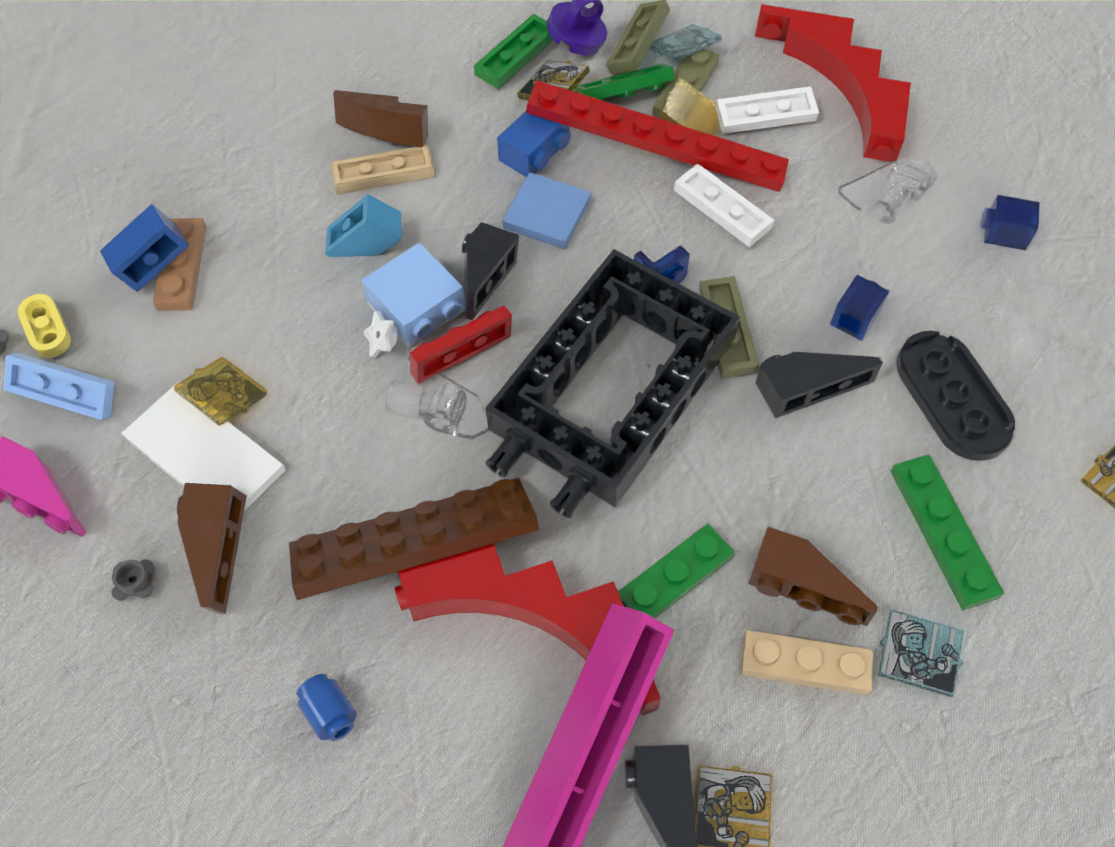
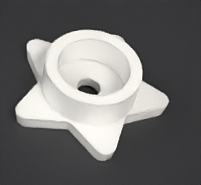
(381, 334)

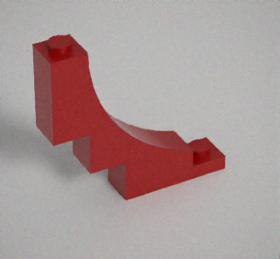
(825, 46)
(535, 596)

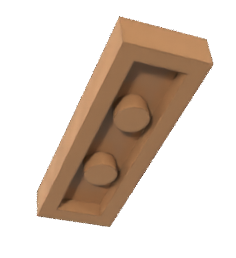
(179, 279)

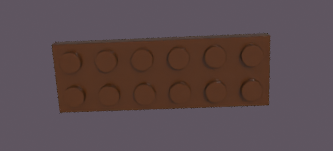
(410, 537)

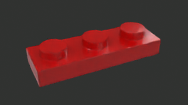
(460, 344)

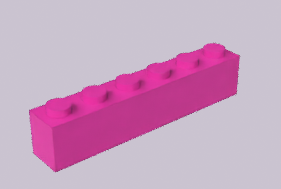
(591, 731)

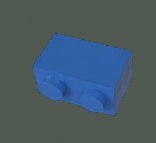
(531, 143)
(144, 248)

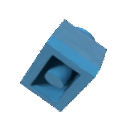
(364, 229)

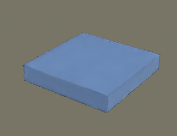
(547, 210)

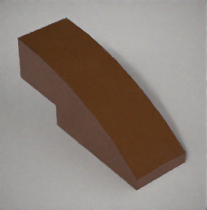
(382, 117)

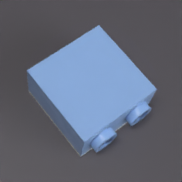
(414, 294)

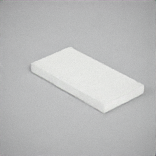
(199, 450)

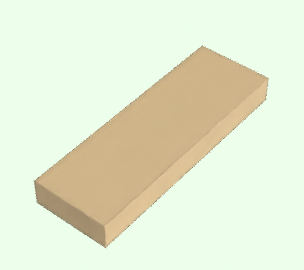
(382, 169)

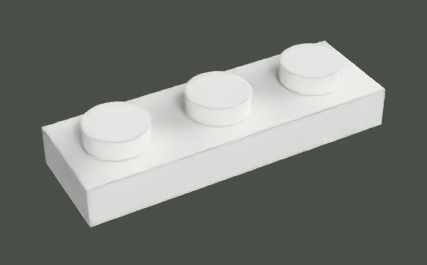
(766, 110)
(723, 205)

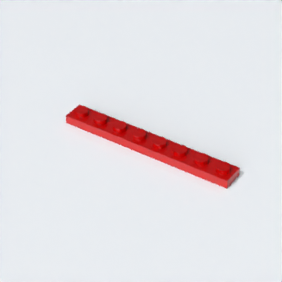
(657, 135)

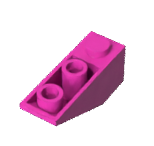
(34, 489)

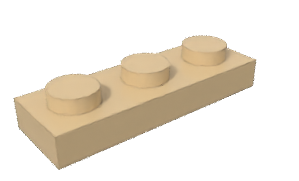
(807, 662)

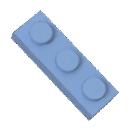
(58, 386)

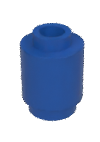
(326, 707)

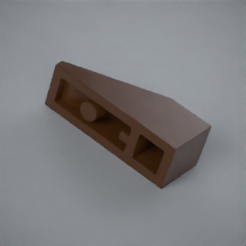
(210, 532)

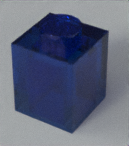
(1010, 222)
(859, 307)

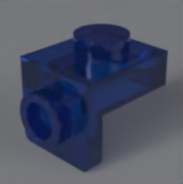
(672, 265)

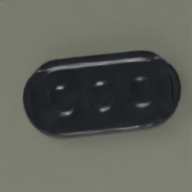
(955, 395)

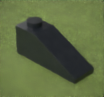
(488, 260)
(809, 378)
(664, 792)

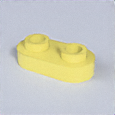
(45, 333)

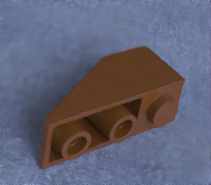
(800, 572)

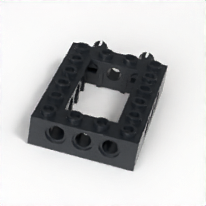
(523, 406)

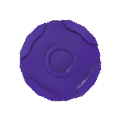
(578, 26)

